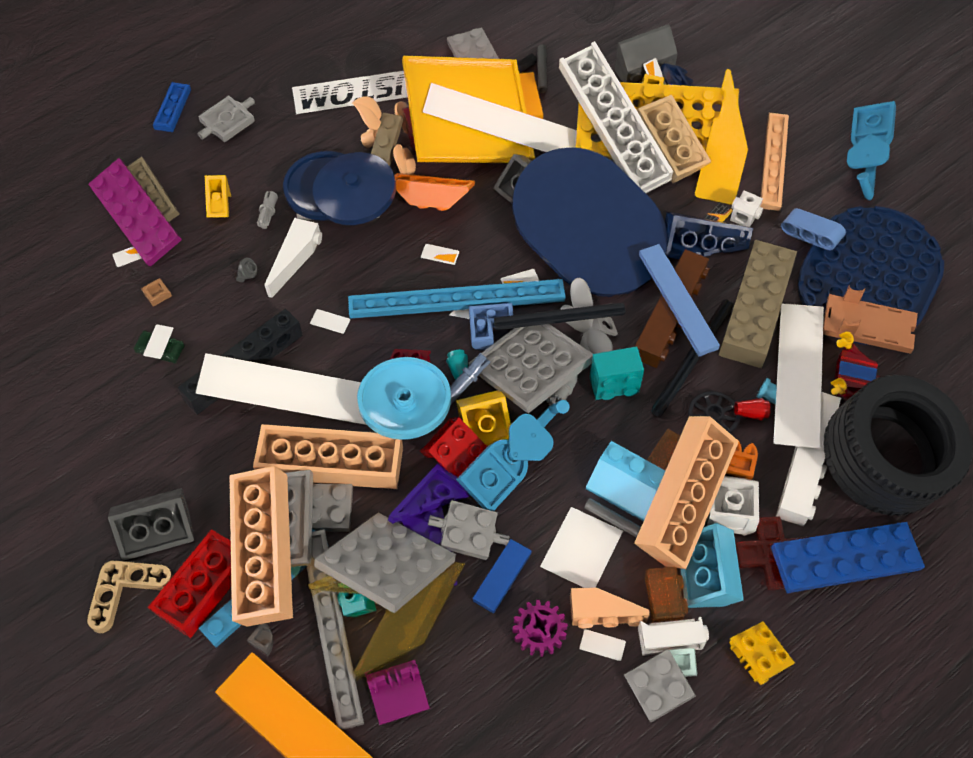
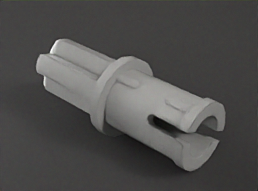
(267, 209)

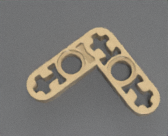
(121, 580)

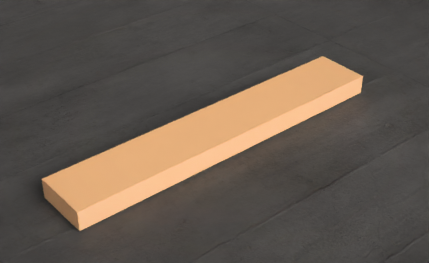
(774, 161)

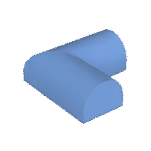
(482, 322)

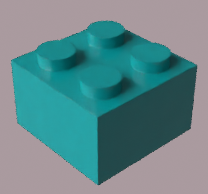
(616, 373)

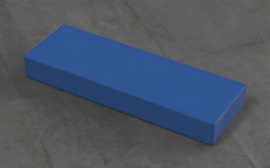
(172, 107)
(502, 576)

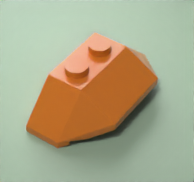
(431, 191)

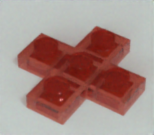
(759, 552)

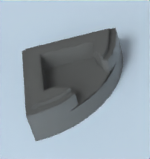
(262, 639)

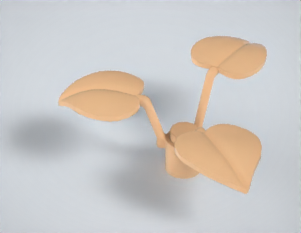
(371, 114)

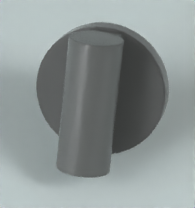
(246, 270)

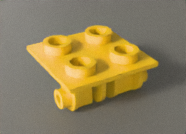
(761, 651)

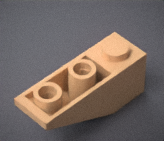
(599, 607)

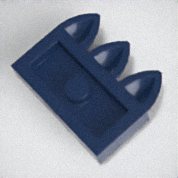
(675, 75)

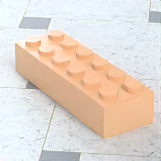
(331, 455)
(687, 492)
(260, 547)

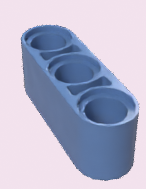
(813, 229)

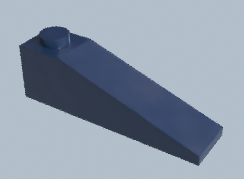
(703, 236)

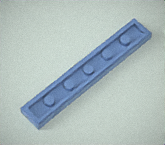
(679, 300)

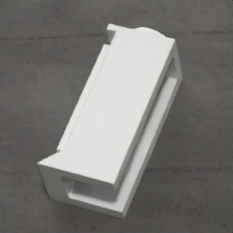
(672, 635)

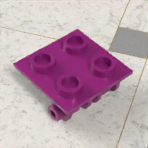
(397, 692)

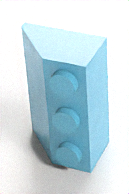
(625, 480)
(713, 570)

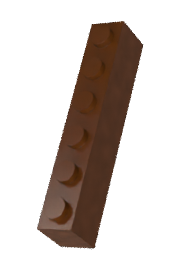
(662, 323)

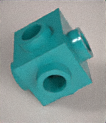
(355, 604)

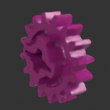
(548, 622)

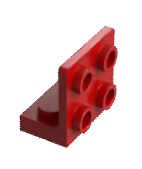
(454, 446)

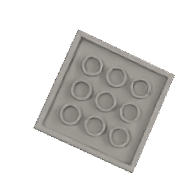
(533, 364)
(385, 562)

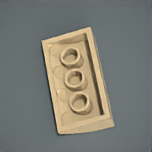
(674, 137)

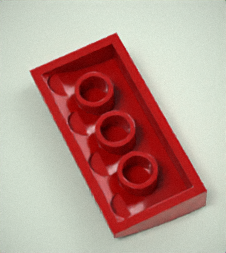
(196, 585)

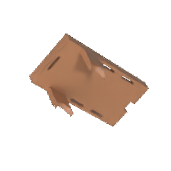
(869, 322)

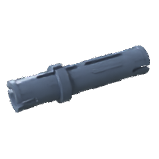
(468, 376)

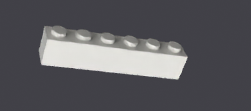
(804, 472)

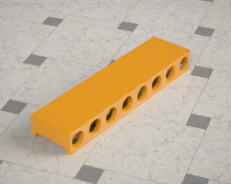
(283, 714)

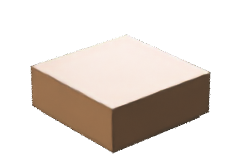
(156, 292)

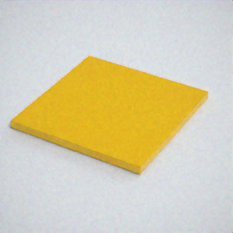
(479, 77)

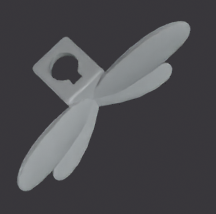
(594, 331)

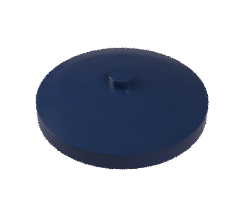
(300, 180)
(354, 188)

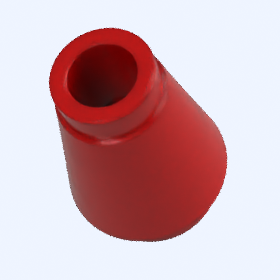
(753, 408)

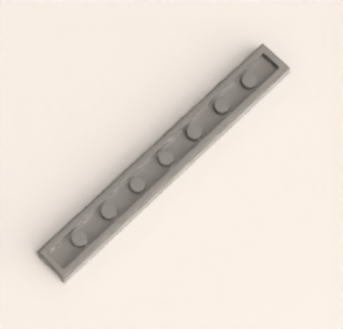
(334, 644)

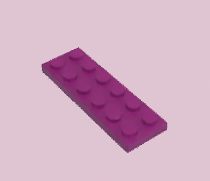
(135, 212)

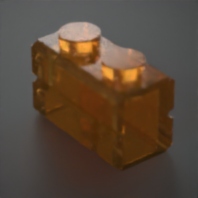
(665, 595)

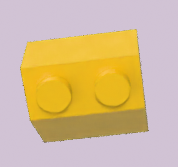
(486, 416)

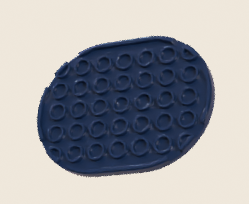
(587, 219)
(879, 253)

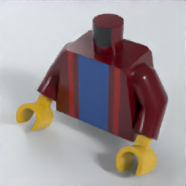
(852, 369)

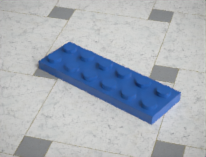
(847, 557)

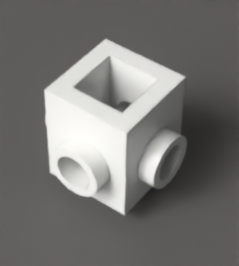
(746, 209)

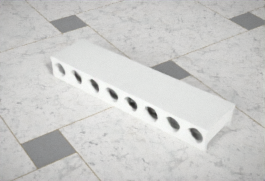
(615, 118)

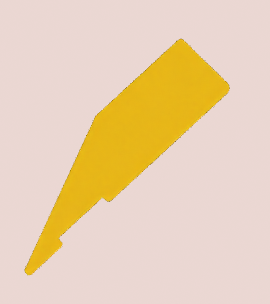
(726, 150)

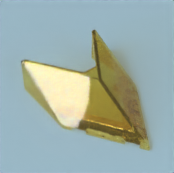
(405, 628)

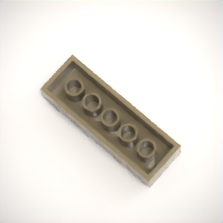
(758, 304)

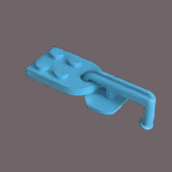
(871, 139)
(494, 474)

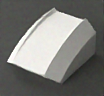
(736, 505)

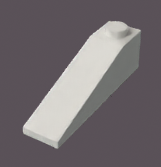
(296, 249)

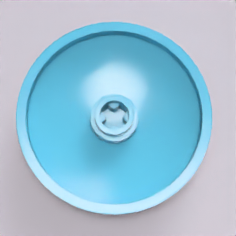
(404, 398)

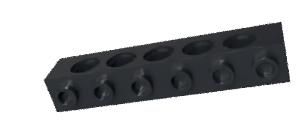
(257, 347)

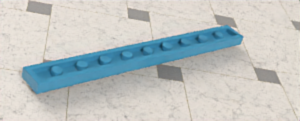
(455, 298)

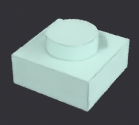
(686, 661)

